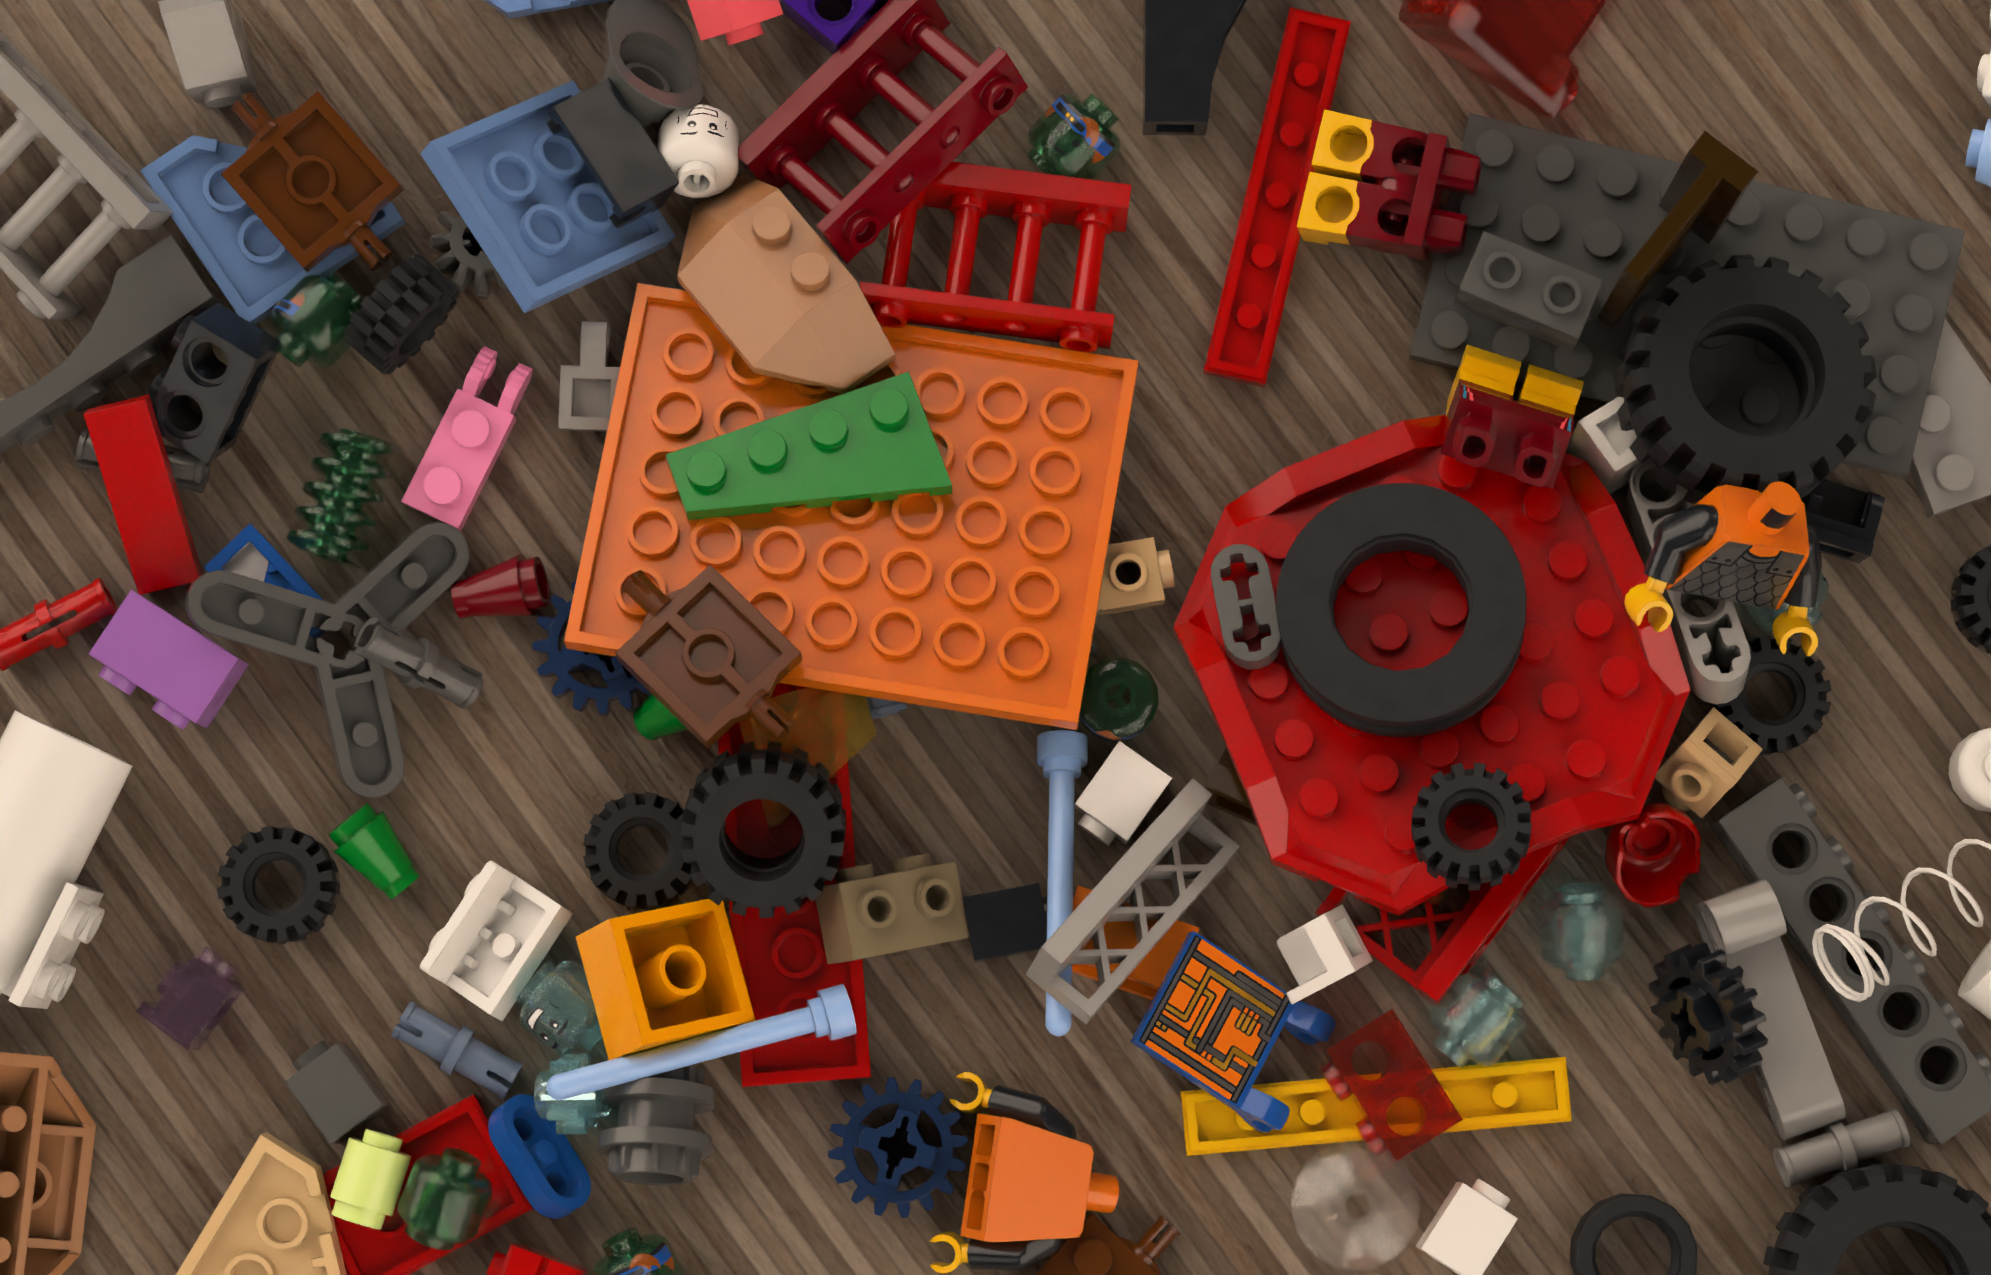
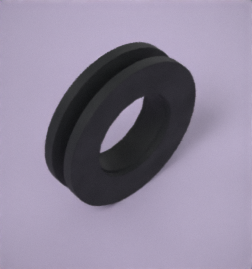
(1387, 521)

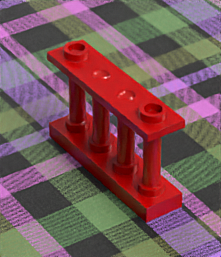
(1033, 203)

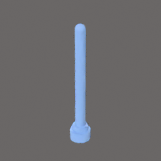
(1062, 757)
(825, 1015)

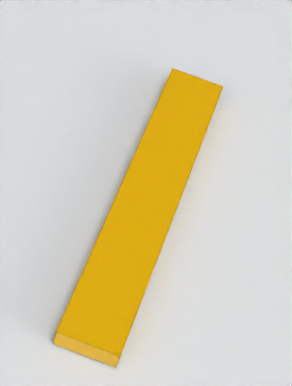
(1483, 1096)

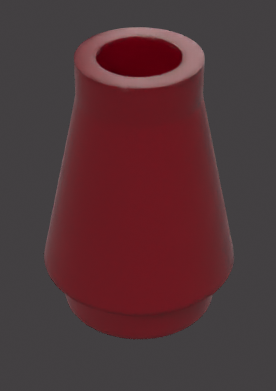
(506, 589)

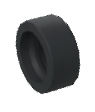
(1633, 1205)

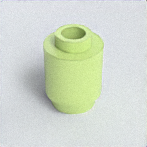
(369, 1179)

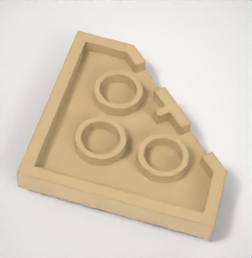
(270, 1220)

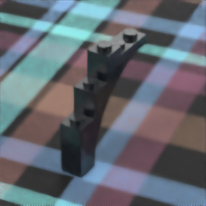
(1180, 61)

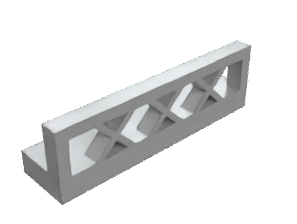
(1119, 884)

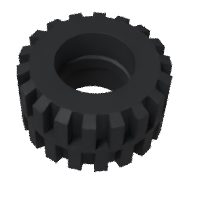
(754, 880)

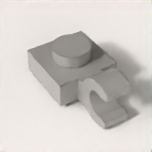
(589, 388)

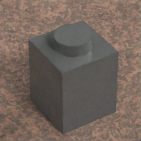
(336, 1091)

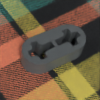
(1231, 609)

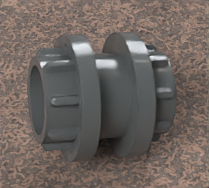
(656, 1127)

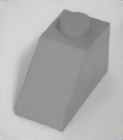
(209, 50)

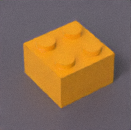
(664, 976)

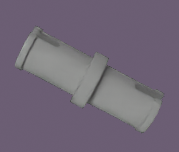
(1841, 1147)

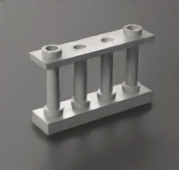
(83, 159)

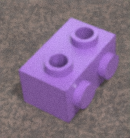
(167, 660)

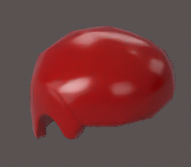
(1653, 854)

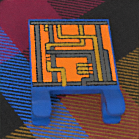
(1219, 1024)

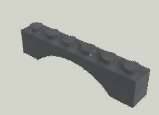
(136, 322)

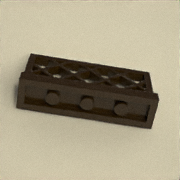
(1696, 201)

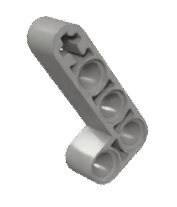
(1691, 632)
(1794, 1066)

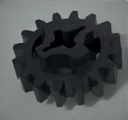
(1708, 1013)

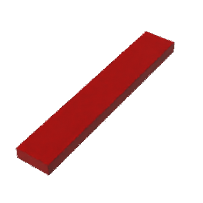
(1273, 199)

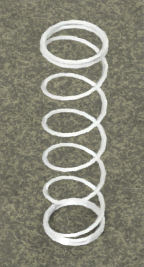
(1856, 945)

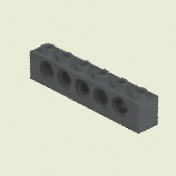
(1935, 1109)

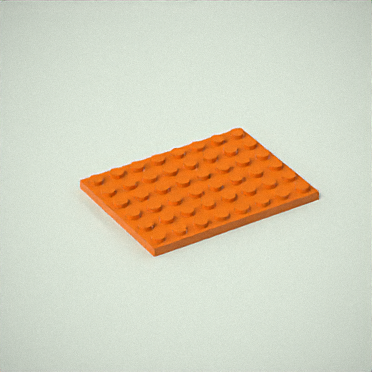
(908, 599)

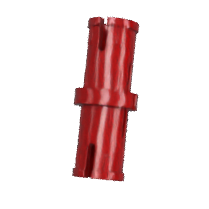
(91, 604)

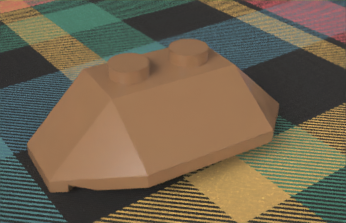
(779, 290)
(42, 1166)

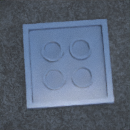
(537, 202)

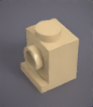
(1155, 575)
(1696, 774)

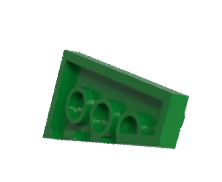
(835, 450)

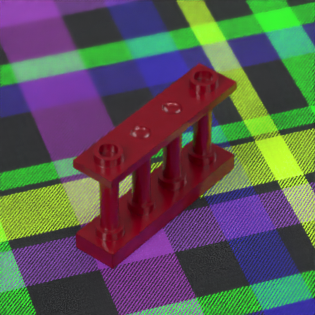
(844, 86)

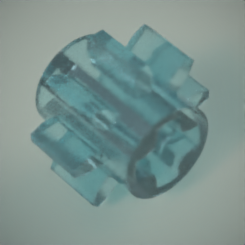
(571, 1114)

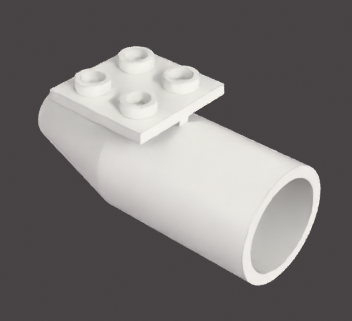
(50, 816)

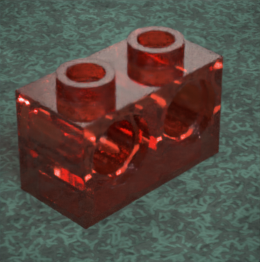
(1403, 1076)

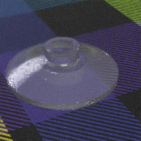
(1320, 1206)

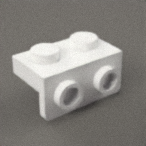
(495, 939)

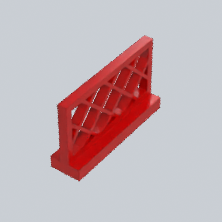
(1467, 935)

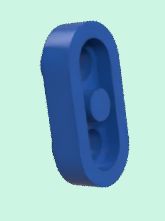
(539, 1158)

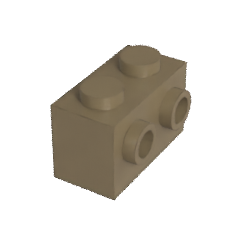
(891, 911)

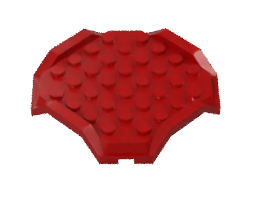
(1571, 724)

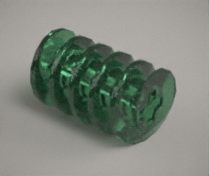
(341, 495)

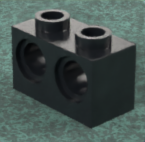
(220, 389)

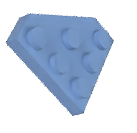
(229, 236)

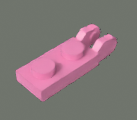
(466, 444)

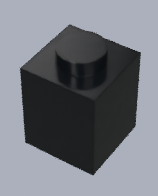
(1006, 922)

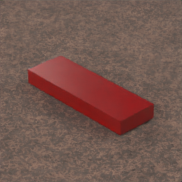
(143, 494)

